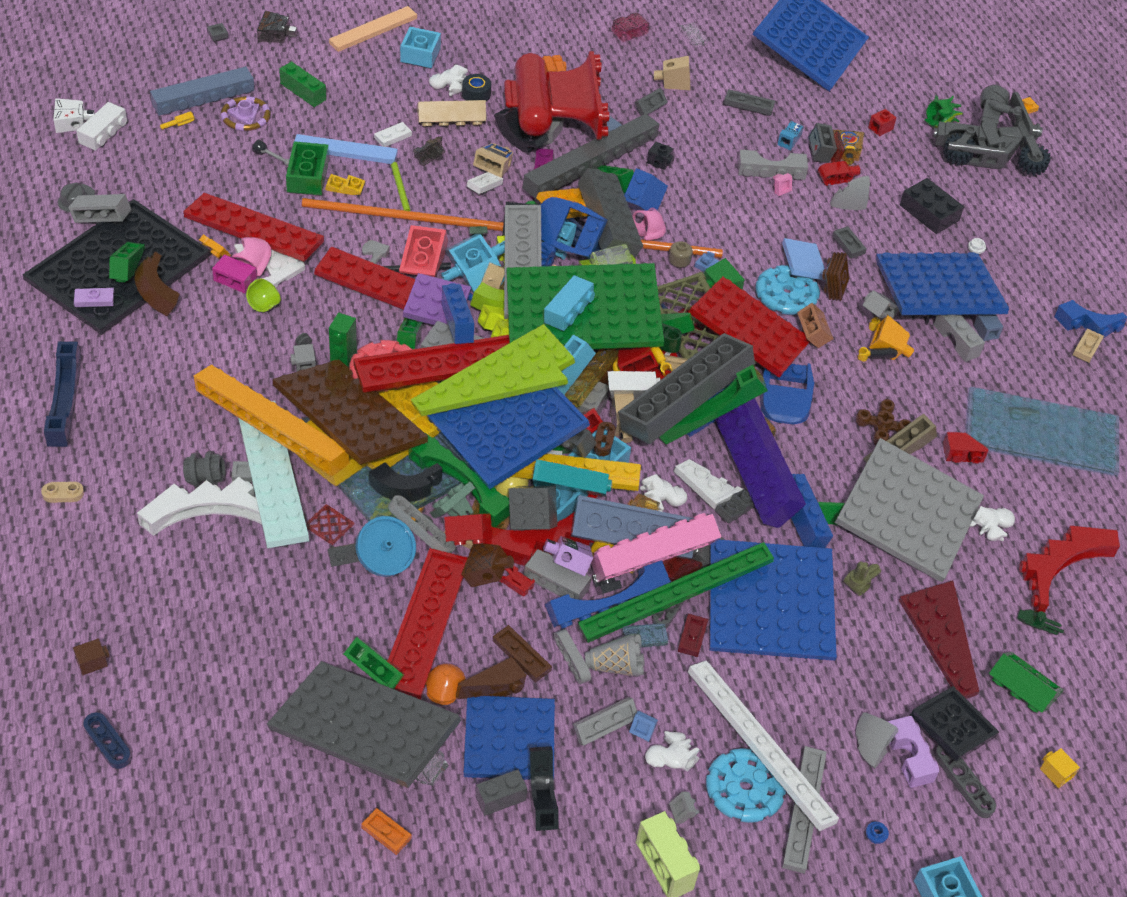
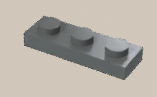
(749, 102)

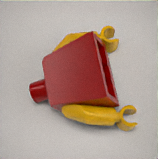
(640, 360)

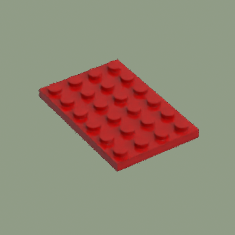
(738, 314)

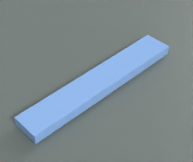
(353, 149)

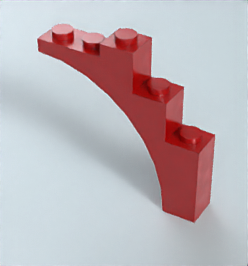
(524, 543)
(1076, 545)

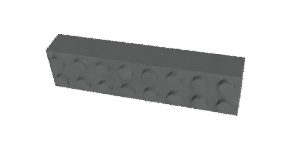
(685, 388)

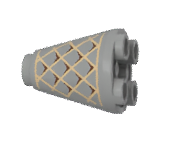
(618, 656)

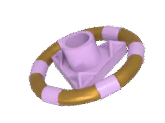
(245, 112)

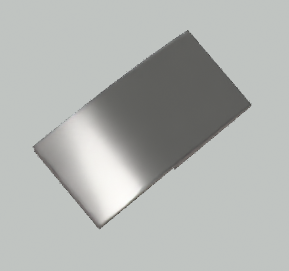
(735, 507)

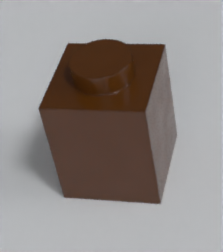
(91, 656)

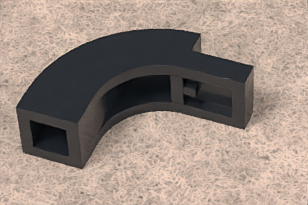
(509, 126)
(412, 488)
(542, 789)

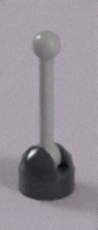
(260, 148)

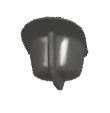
(70, 192)

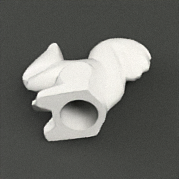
(451, 77)
(662, 490)
(990, 519)
(674, 756)

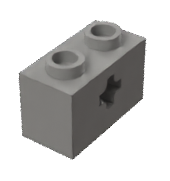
(880, 305)

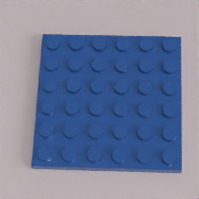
(811, 38)
(941, 284)
(509, 432)
(776, 608)

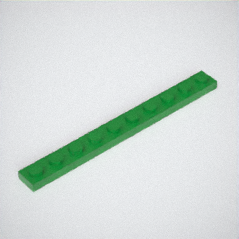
(675, 592)

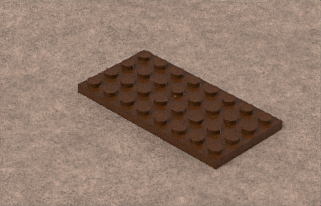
(355, 420)

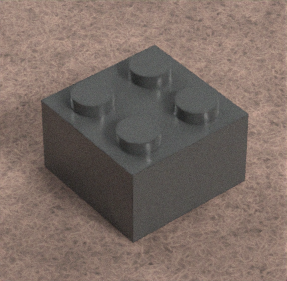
(533, 507)

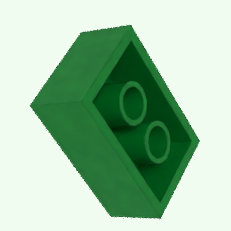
(307, 168)

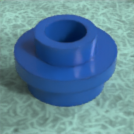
(873, 836)

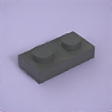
(651, 101)
(849, 242)

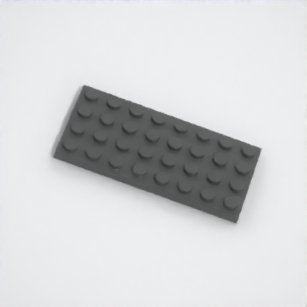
(364, 723)

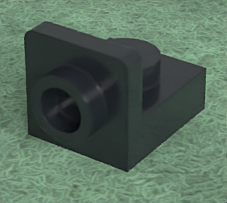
(606, 585)

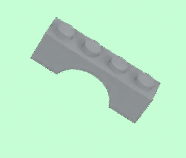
(753, 164)

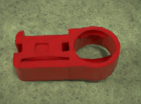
(517, 581)

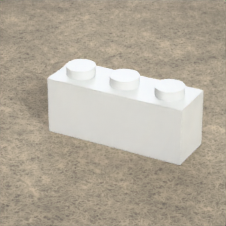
(101, 126)

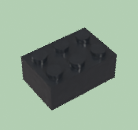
(931, 205)

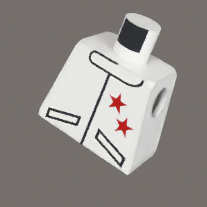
(70, 115)

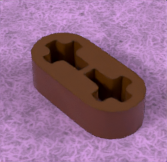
(607, 439)

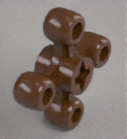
(883, 422)

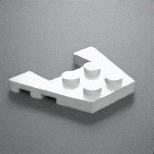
(279, 266)

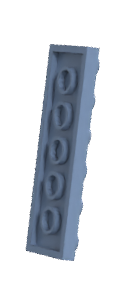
(615, 522)

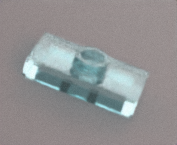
(650, 634)

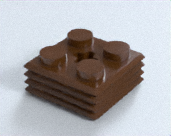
(836, 276)

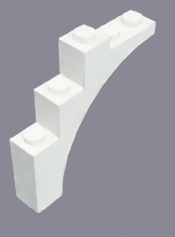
(207, 499)

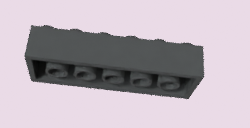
(605, 197)

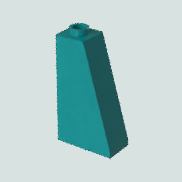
(571, 478)

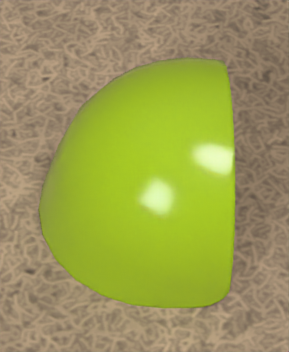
(262, 295)

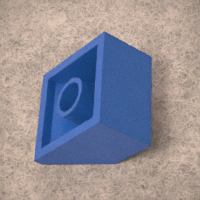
(645, 191)

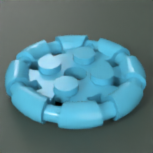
(782, 300)
(736, 795)

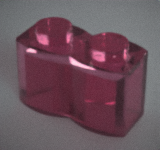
(630, 26)

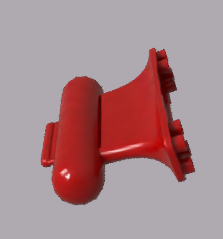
(560, 94)

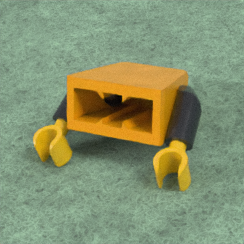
(888, 340)

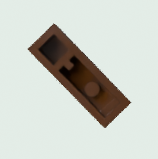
(495, 681)

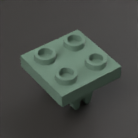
(454, 503)

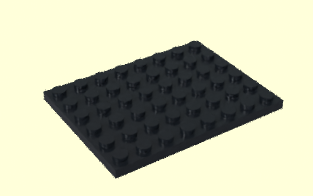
(87, 260)

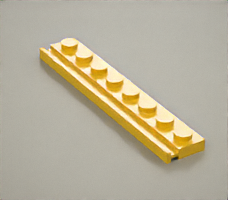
(623, 474)

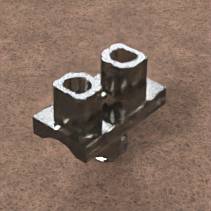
(431, 150)

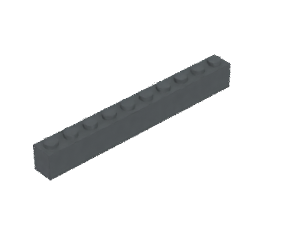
(590, 155)

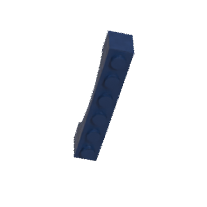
(59, 420)

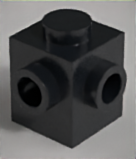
(660, 155)

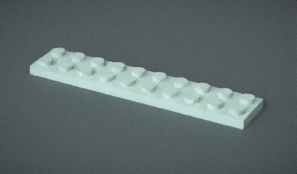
(274, 488)

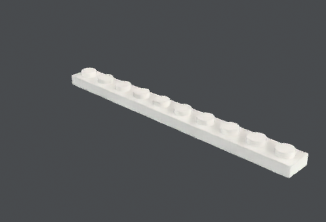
(763, 746)

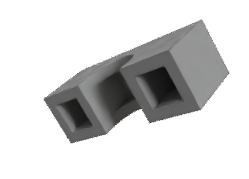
(968, 342)

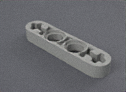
(404, 509)

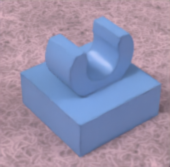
(706, 261)
(643, 726)

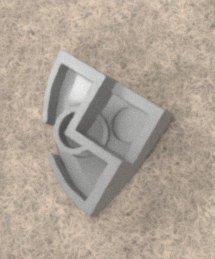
(853, 196)
(874, 737)

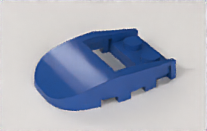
(553, 215)
(788, 403)

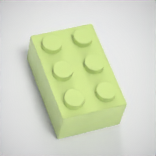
(667, 855)

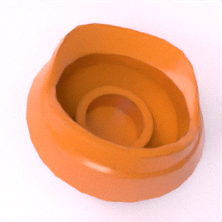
(443, 683)

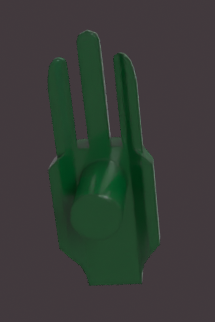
(1038, 620)

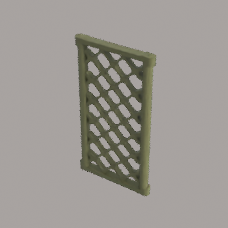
(701, 286)

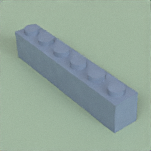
(202, 90)

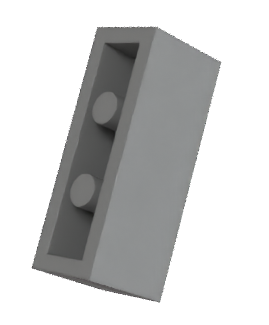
(100, 208)
(556, 577)

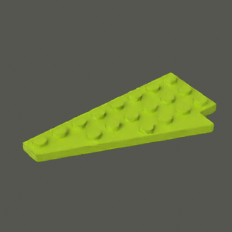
(516, 369)

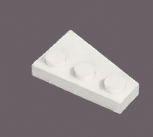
(707, 486)

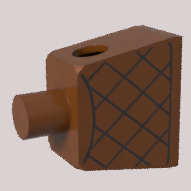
(486, 564)

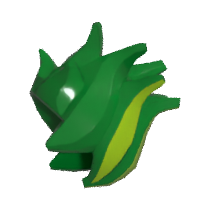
(941, 111)

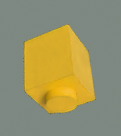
(1059, 767)

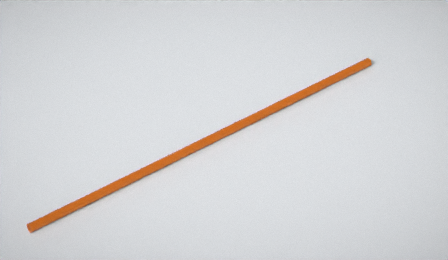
(460, 221)

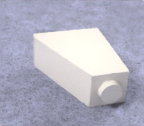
(631, 382)

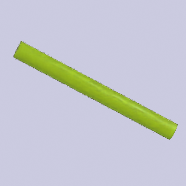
(399, 183)

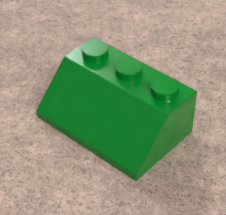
(1025, 682)

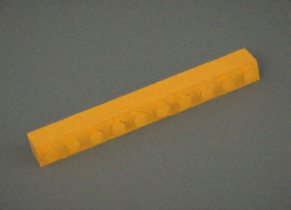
(271, 420)

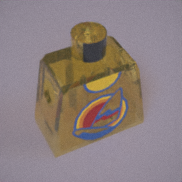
(852, 144)

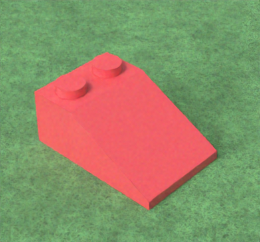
(424, 251)

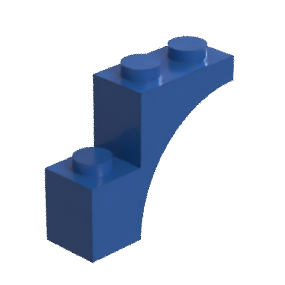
(1074, 316)

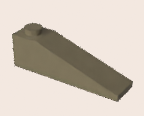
(913, 436)

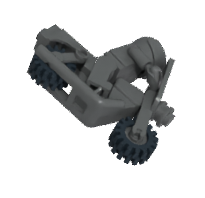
(993, 144)

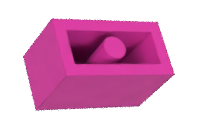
(234, 273)

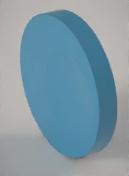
(385, 546)

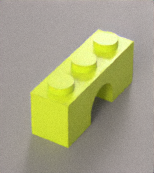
(493, 319)

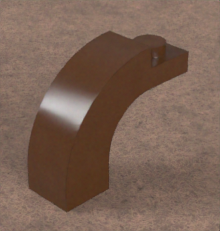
(152, 288)

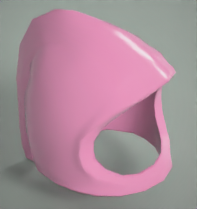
(655, 224)
(255, 252)

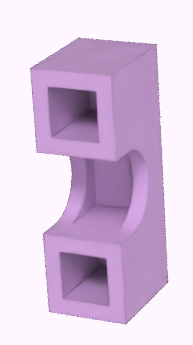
(921, 767)

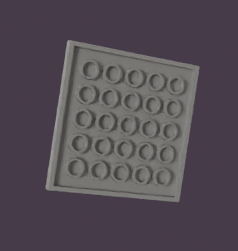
(910, 510)

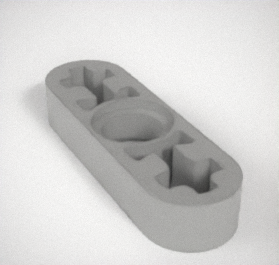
(573, 656)

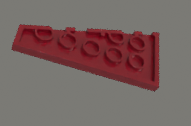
(940, 625)

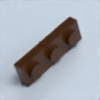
(525, 656)

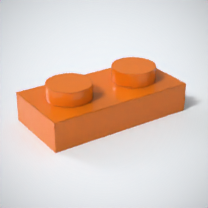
(386, 831)

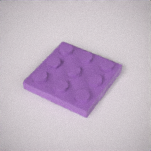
(426, 299)

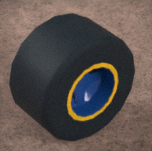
(476, 87)

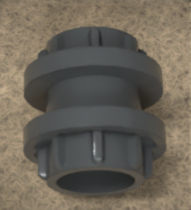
(199, 468)

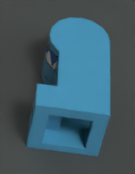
(792, 133)

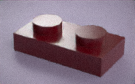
(693, 635)

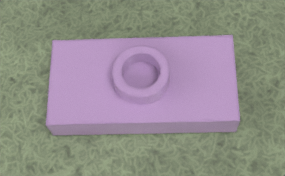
(94, 297)

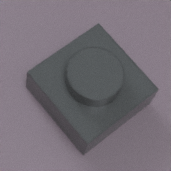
(217, 31)

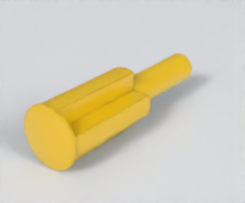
(179, 120)

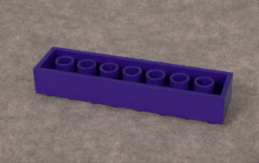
(761, 464)

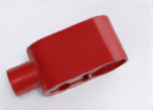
(837, 172)

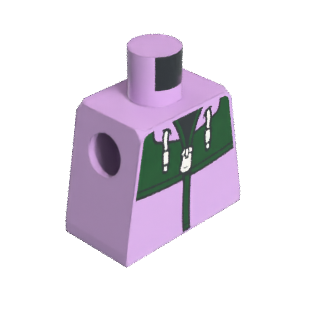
(576, 555)

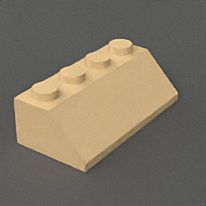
(451, 112)

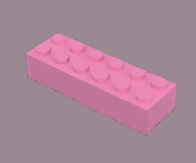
(658, 546)

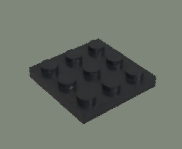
(954, 723)

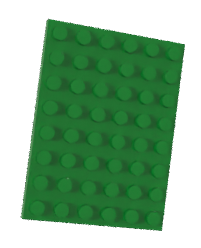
(620, 316)

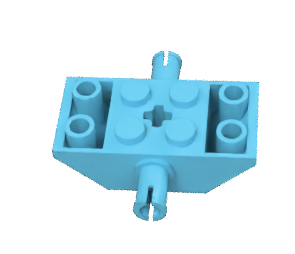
(471, 260)

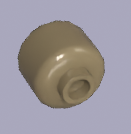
(680, 254)

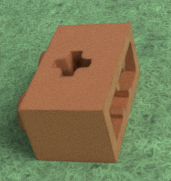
(815, 325)

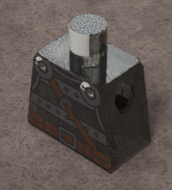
(275, 28)

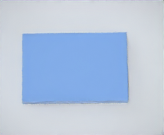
(803, 258)

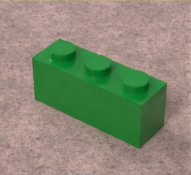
(302, 84)
(342, 338)

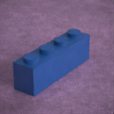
(457, 313)
(810, 520)

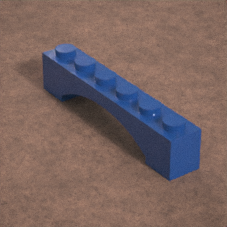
(566, 609)

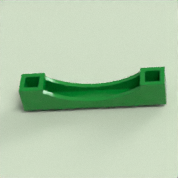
(744, 388)
(489, 500)

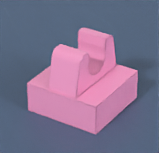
(782, 184)

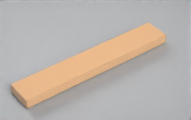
(372, 28)

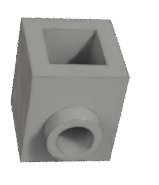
(303, 357)

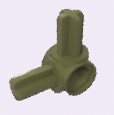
(860, 578)

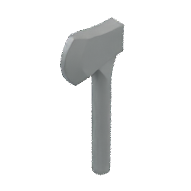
(375, 249)

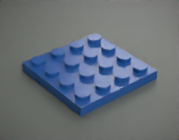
(503, 731)

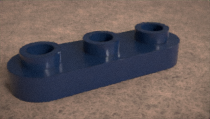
(104, 733)

